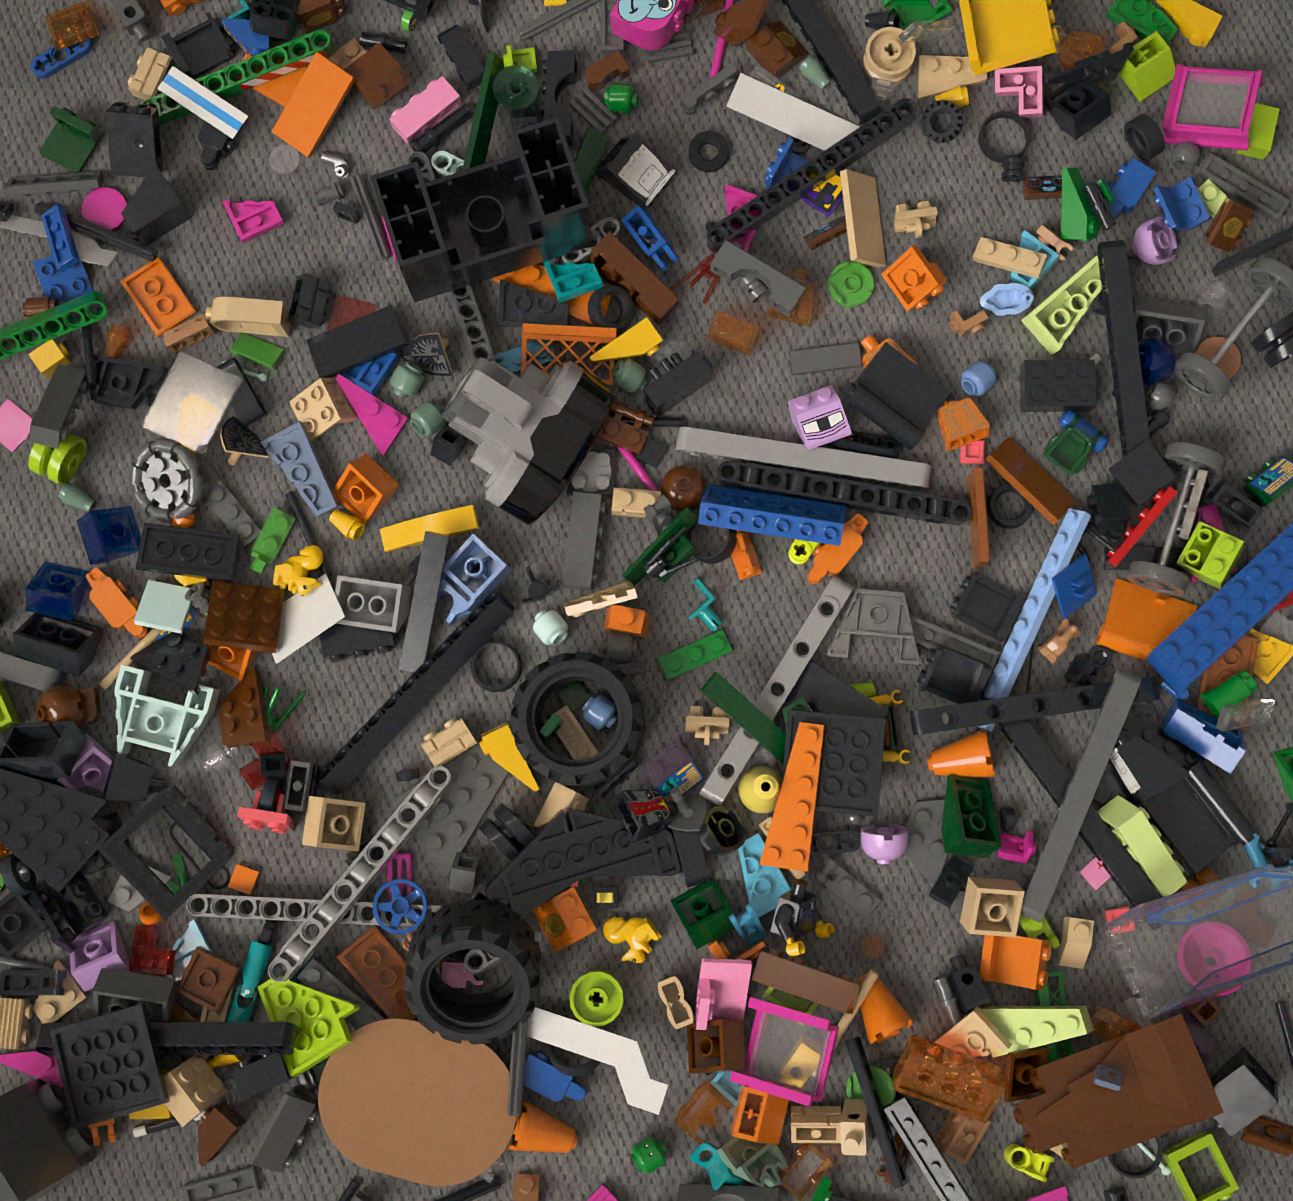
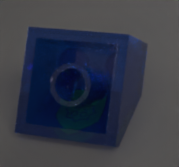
(109, 534)
(56, 591)

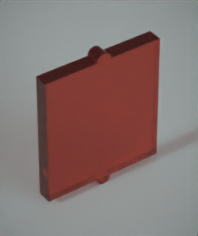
(348, 310)

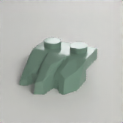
(753, 1161)

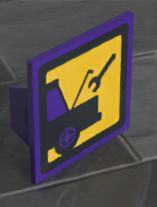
(826, 196)

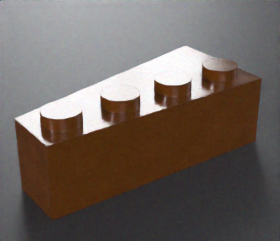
(623, 269)
(807, 982)

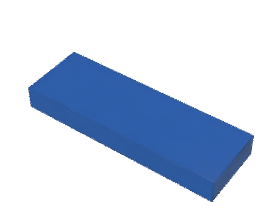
(60, 237)

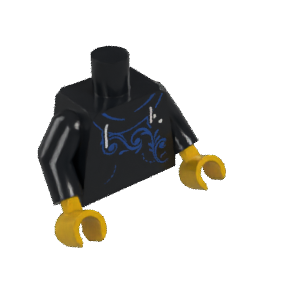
(796, 916)

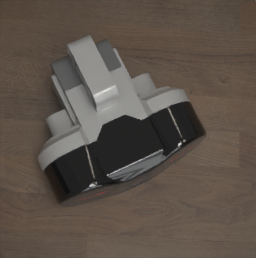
(528, 430)

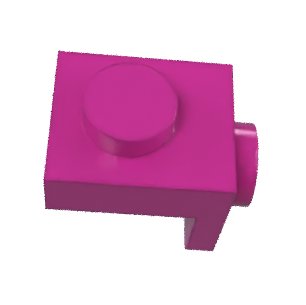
(1017, 848)

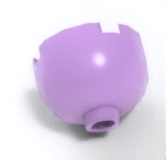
(1154, 242)
(884, 842)

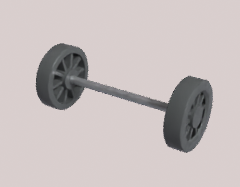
(1202, 375)
(1186, 459)

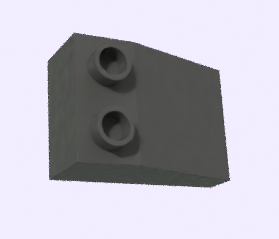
(38, 1142)

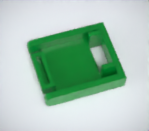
(918, 11)

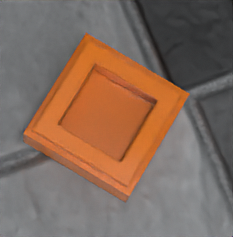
(243, 879)

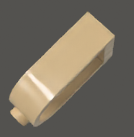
(249, 316)

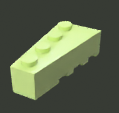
(1060, 312)
(1144, 845)
(1037, 1025)

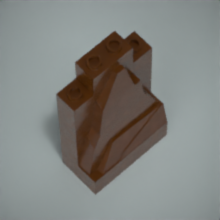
(1159, 1092)

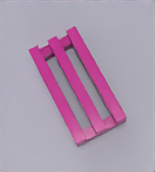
(399, 857)

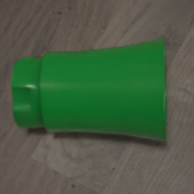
(1229, 692)

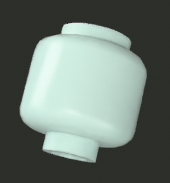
(550, 627)

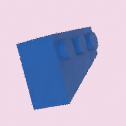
(1199, 733)

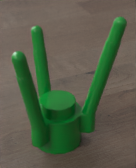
(275, 725)

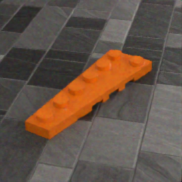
(536, 280)
(794, 815)

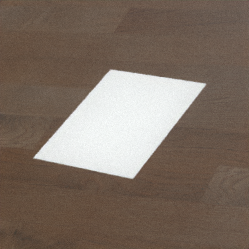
(306, 618)

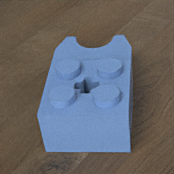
(465, 586)

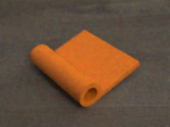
(1140, 619)

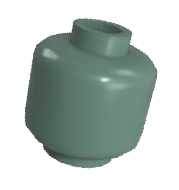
(629, 375)
(407, 379)
(427, 419)

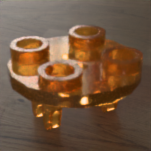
(1079, 42)

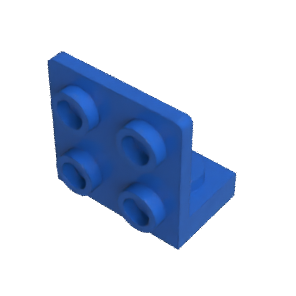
(785, 164)
(1182, 205)

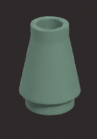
(814, 71)
(74, 496)

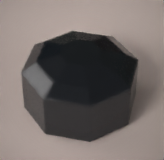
(1100, 656)

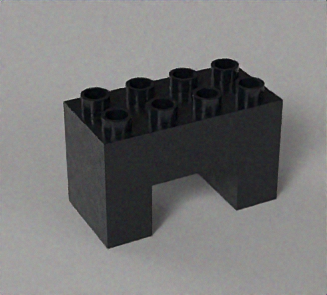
(486, 216)

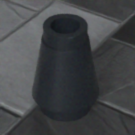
(882, 20)

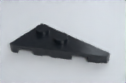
(1093, 68)

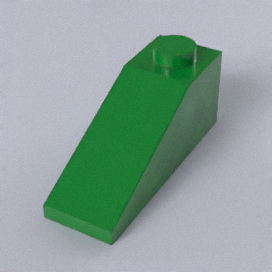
(1076, 216)

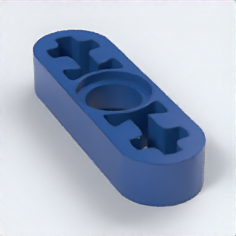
(59, 65)

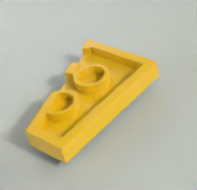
(1270, 656)

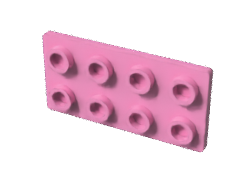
(721, 990)

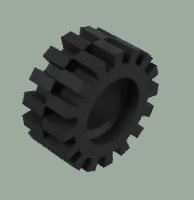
(929, 114)

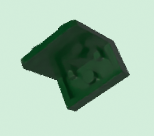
(70, 140)

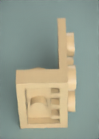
(322, 407)

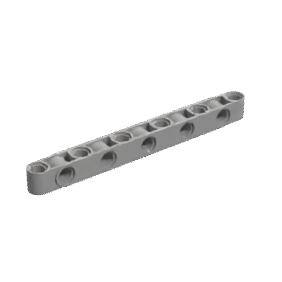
(785, 675)
(360, 875)

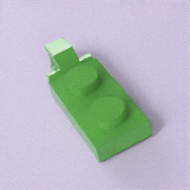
(270, 539)

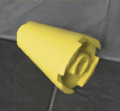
(750, 788)

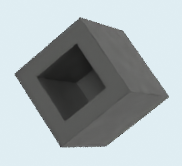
(464, 872)

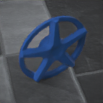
(400, 906)

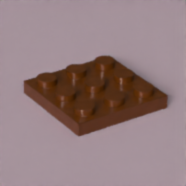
(244, 616)

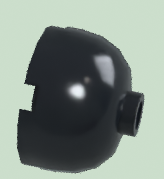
(722, 831)

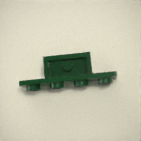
(679, 552)

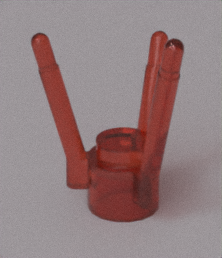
(704, 267)

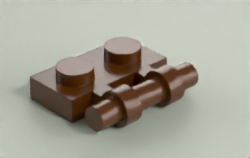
(622, 434)

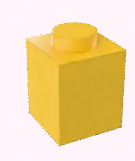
(49, 356)

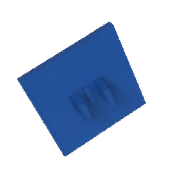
(1074, 586)

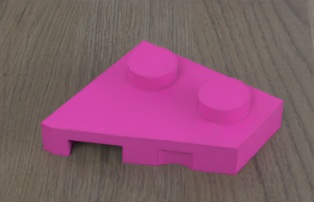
(253, 218)

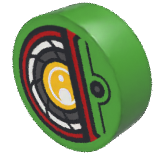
(409, 21)

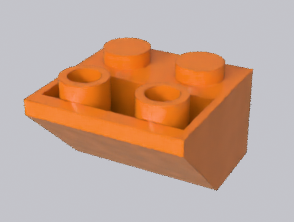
(758, 1116)

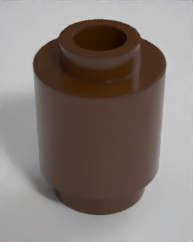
(38, 304)

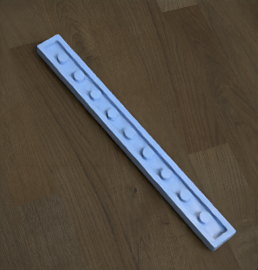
(1034, 608)

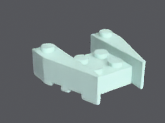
(158, 721)

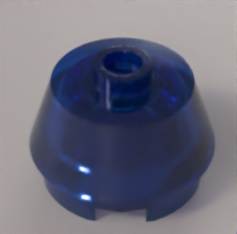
(1156, 360)

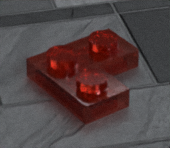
(251, 771)
(146, 956)

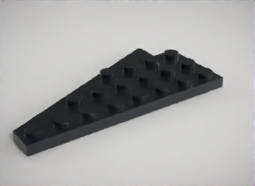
(49, 826)

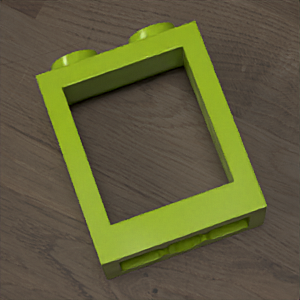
(1189, 1147)

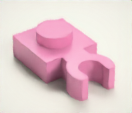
(456, 975)

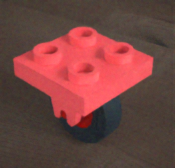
(268, 809)

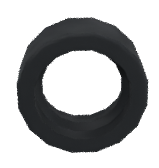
(1144, 137)
(624, 300)
(1000, 520)

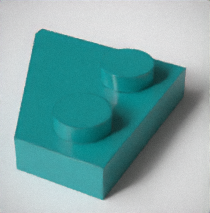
(572, 279)

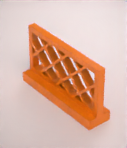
(562, 334)

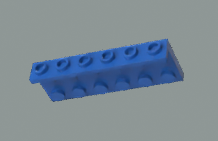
(772, 514)

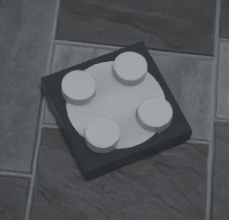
(595, 474)

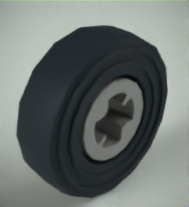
(17, 875)

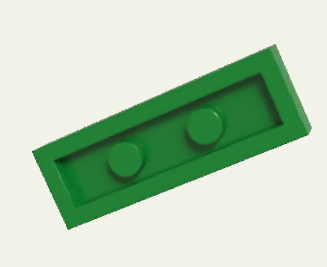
(695, 655)

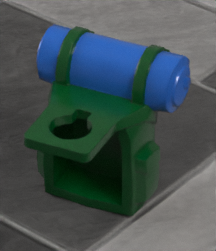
(1074, 443)

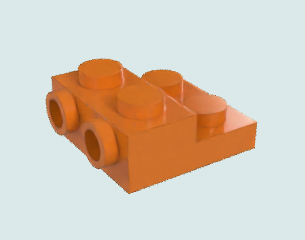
(914, 279)

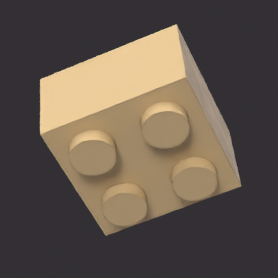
(333, 823)
(992, 906)
(192, 1089)

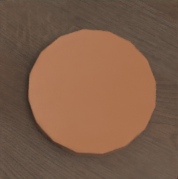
(1230, 360)

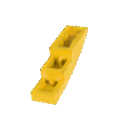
(412, 531)

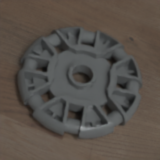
(153, 480)

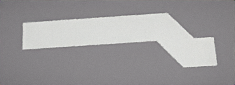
(86, 246)
(603, 1047)

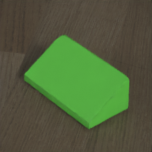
(257, 351)

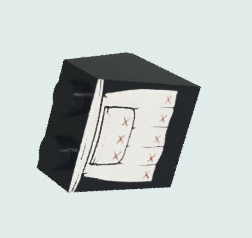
(635, 170)
(1144, 769)

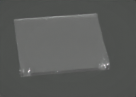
(191, 402)

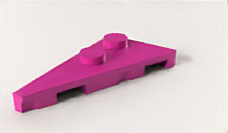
(735, 199)
(378, 418)
(34, 1064)

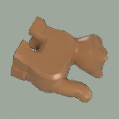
(1059, 641)

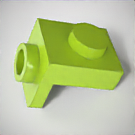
(520, 57)

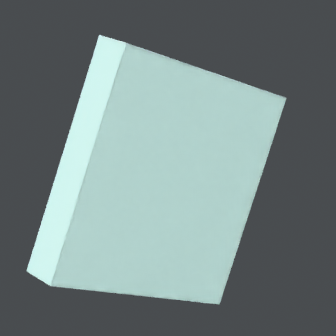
(163, 607)

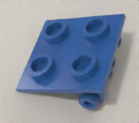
(61, 285)

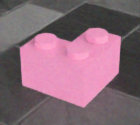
(1026, 83)

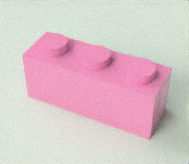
(425, 110)

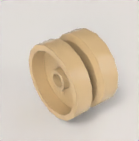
(887, 56)

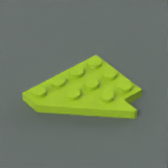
(318, 1019)

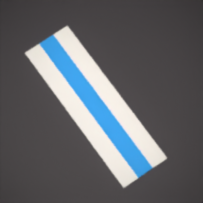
(202, 102)

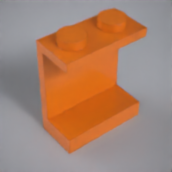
(1015, 961)

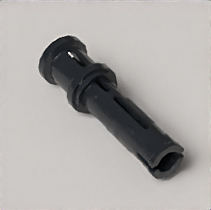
(433, 136)

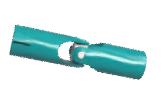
(253, 972)

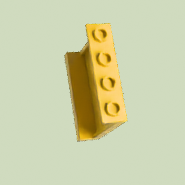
(1007, 32)

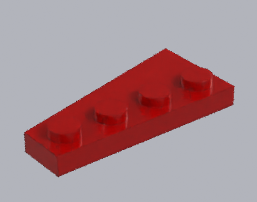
(1146, 518)

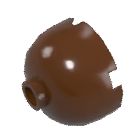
(683, 487)
(59, 704)

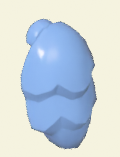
(1007, 299)

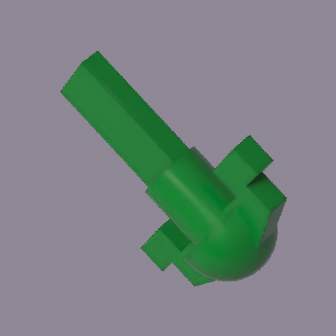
(181, 874)

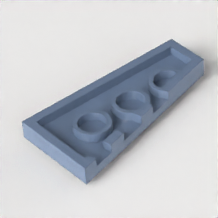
(300, 462)

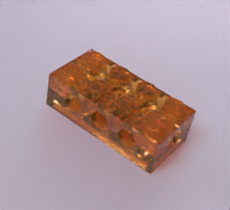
(949, 1079)

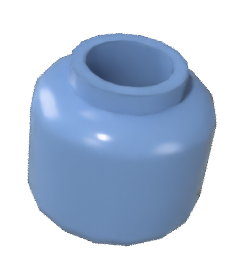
(978, 378)
(600, 712)

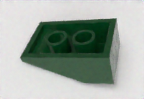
(969, 818)

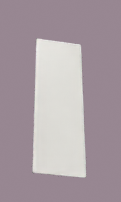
(788, 113)

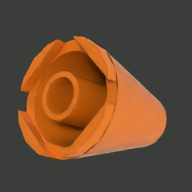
(964, 757)
(882, 1013)
(541, 1132)

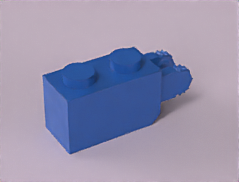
(1130, 186)
(649, 236)
(548, 1081)

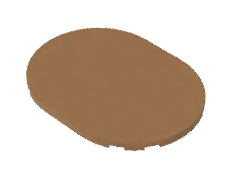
(416, 1103)

